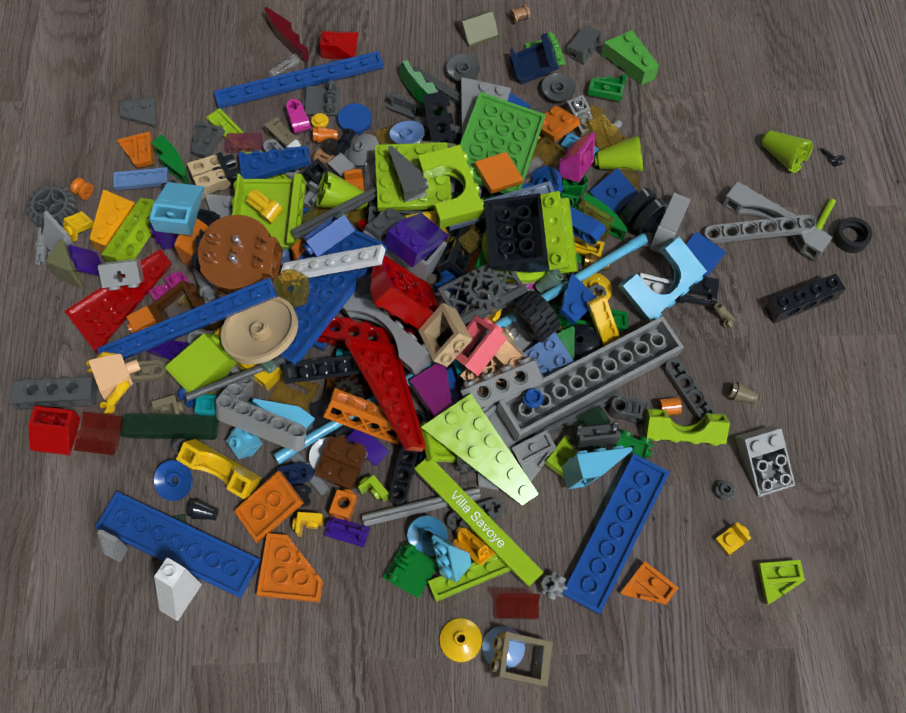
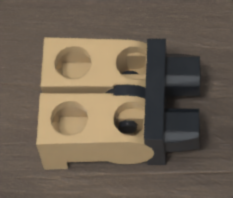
(214, 172)

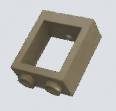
(541, 663)

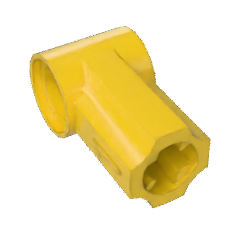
(267, 208)

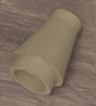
(741, 393)

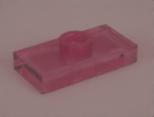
(244, 142)

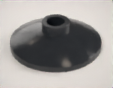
(590, 341)

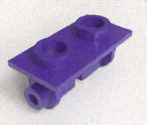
(347, 531)

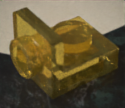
(471, 239)

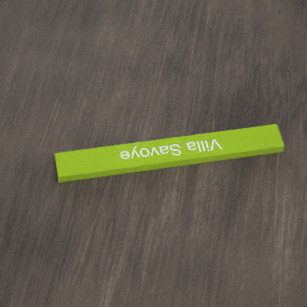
(479, 522)

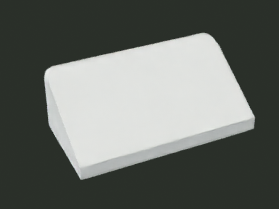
(656, 284)

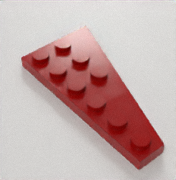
(106, 310)
(387, 380)

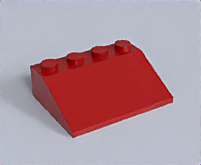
(402, 293)

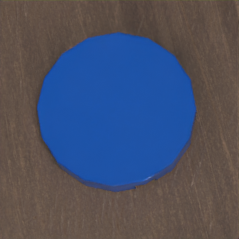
(355, 117)

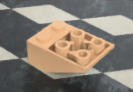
(507, 354)

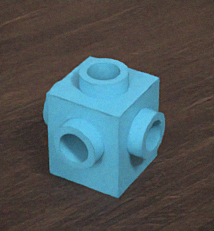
(243, 443)

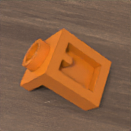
(355, 177)

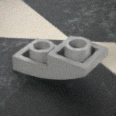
(580, 109)

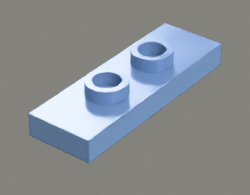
(140, 178)

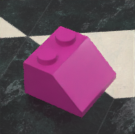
(578, 158)

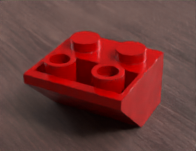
(53, 430)

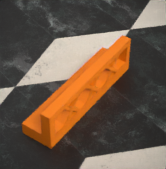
(367, 411)

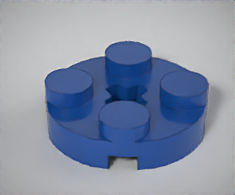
(547, 174)

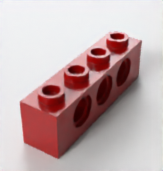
(346, 326)

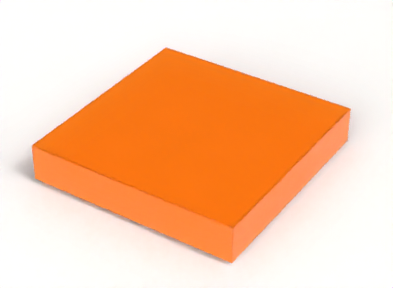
(498, 172)

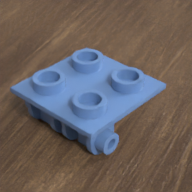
(550, 355)

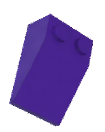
(414, 238)

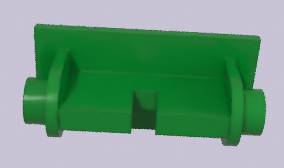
(641, 445)

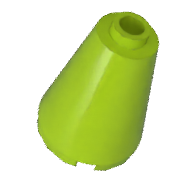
(787, 149)
(621, 155)
(335, 191)

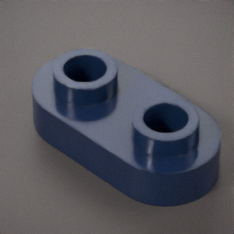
(296, 472)

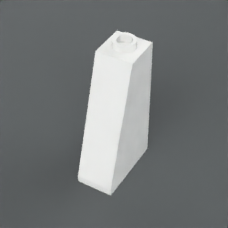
(175, 588)

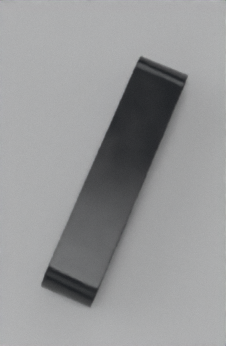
(404, 467)

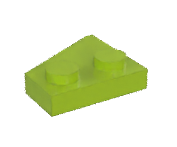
(561, 455)

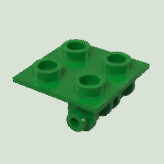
(410, 570)

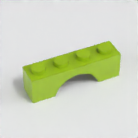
(711, 429)

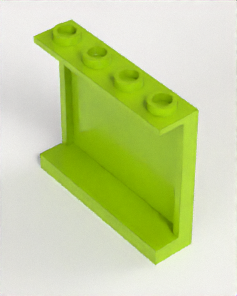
(286, 192)

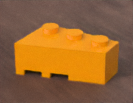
(109, 217)

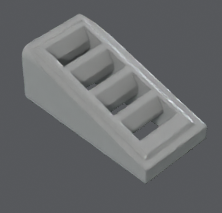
(112, 546)

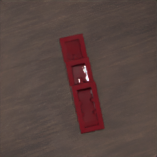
(283, 30)

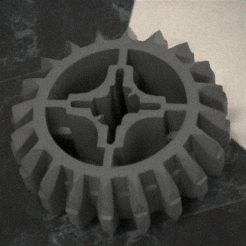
(49, 200)

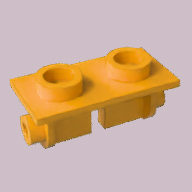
(469, 542)

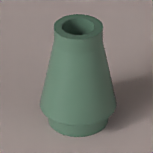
(549, 280)

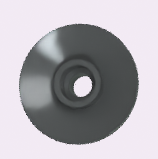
(463, 66)
(559, 82)

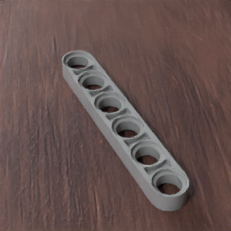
(759, 226)

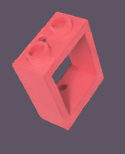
(487, 347)

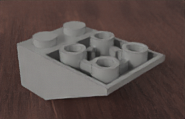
(766, 459)

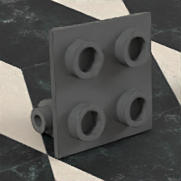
(323, 99)

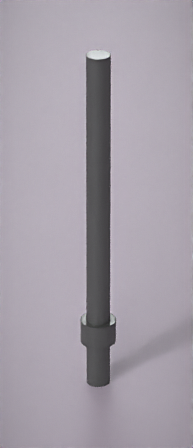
(230, 380)

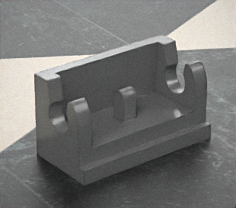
(584, 44)
(597, 435)

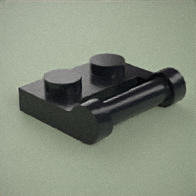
(706, 287)

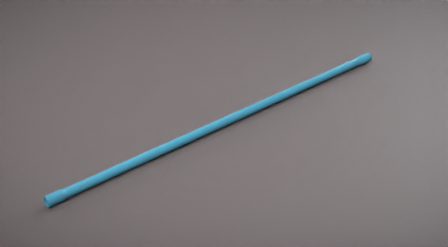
(284, 454)

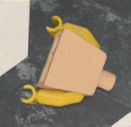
(112, 377)

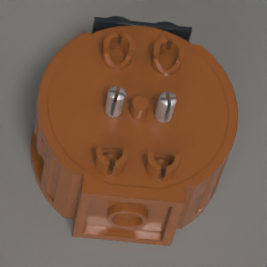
(236, 253)

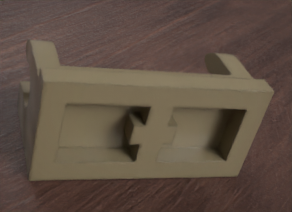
(280, 133)

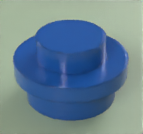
(532, 398)

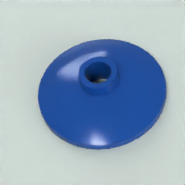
(165, 483)

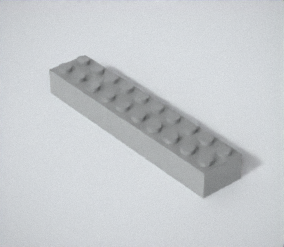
(592, 377)

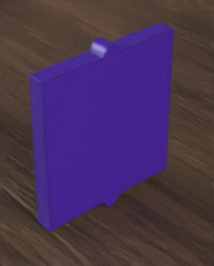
(85, 259)

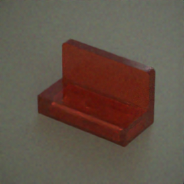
(517, 606)

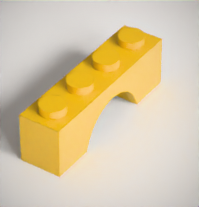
(235, 476)

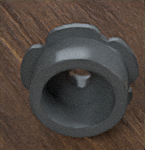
(720, 490)

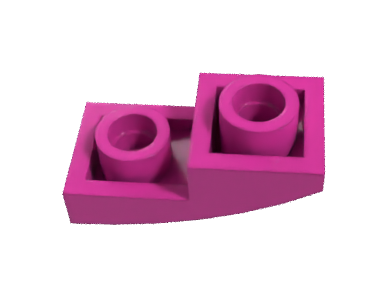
(170, 281)

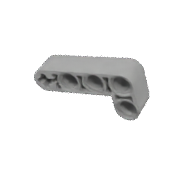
(670, 221)

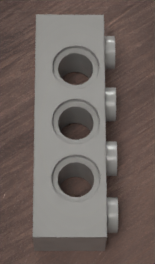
(514, 385)

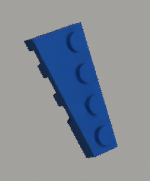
(271, 163)

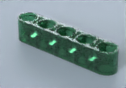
(169, 426)

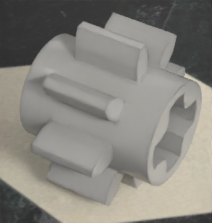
(553, 585)

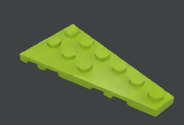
(474, 440)

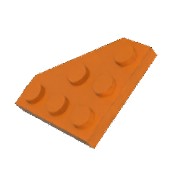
(287, 572)

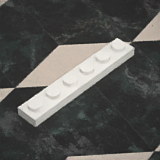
(338, 261)

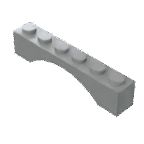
(748, 202)
(411, 353)

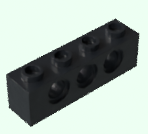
(439, 101)
(804, 298)
(320, 368)

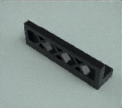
(453, 252)

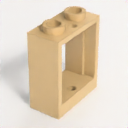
(436, 325)

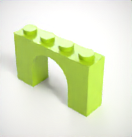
(453, 162)

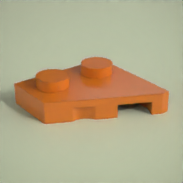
(138, 149)
(650, 585)

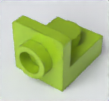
(377, 490)

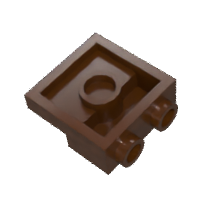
(341, 462)

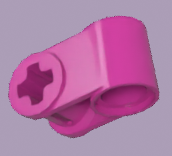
(297, 117)

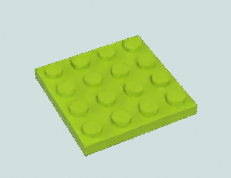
(388, 189)

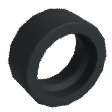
(860, 226)

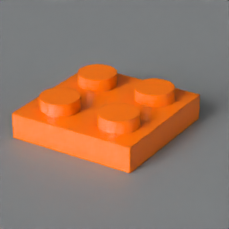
(558, 123)

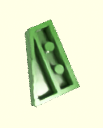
(631, 56)

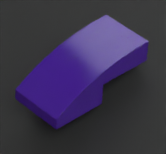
(169, 349)
(375, 449)

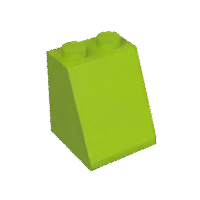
(201, 363)

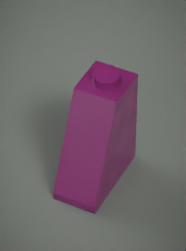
(433, 389)

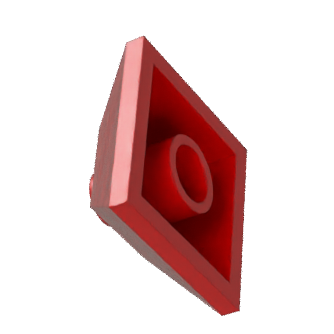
(338, 44)

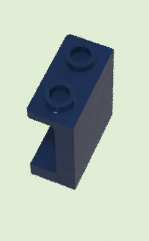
(534, 61)

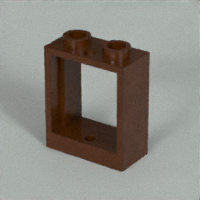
(158, 307)

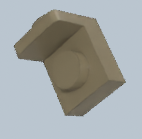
(167, 405)

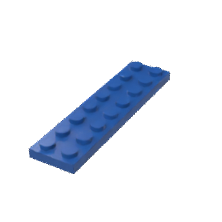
(615, 534)
(169, 538)

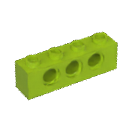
(131, 234)

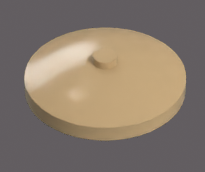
(260, 332)

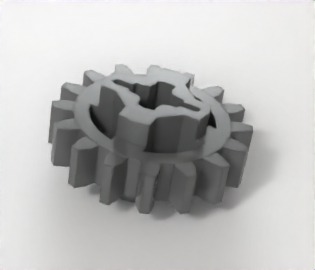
(488, 281)

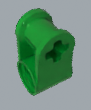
(570, 187)

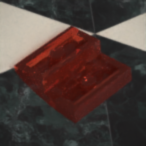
(98, 433)

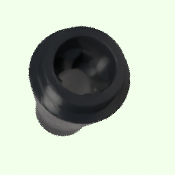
(202, 511)

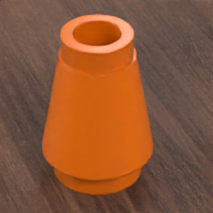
(320, 133)

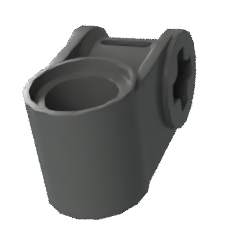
(632, 410)

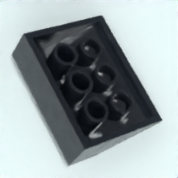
(516, 234)

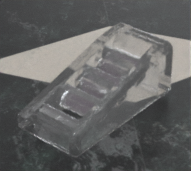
(370, 174)

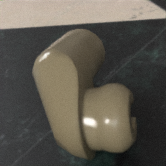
(725, 316)

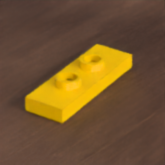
(603, 320)

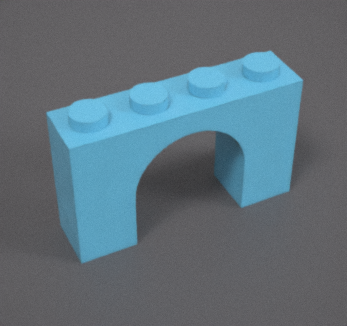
(686, 272)

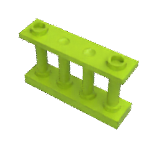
(559, 233)

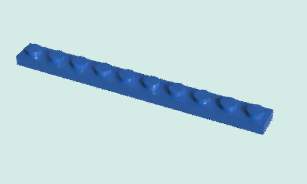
(298, 79)
(192, 320)

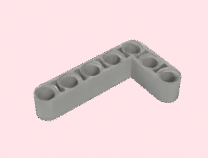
(234, 410)

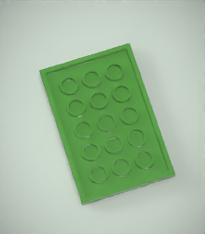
(499, 128)

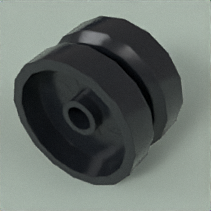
(644, 210)

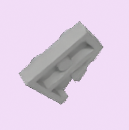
(534, 453)

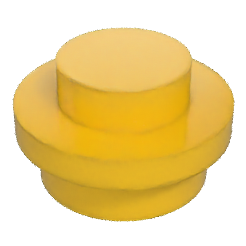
(319, 120)

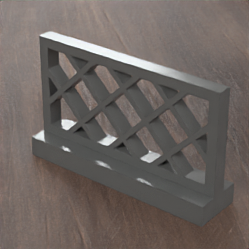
(510, 297)

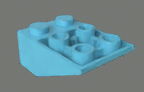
(177, 208)
(588, 467)

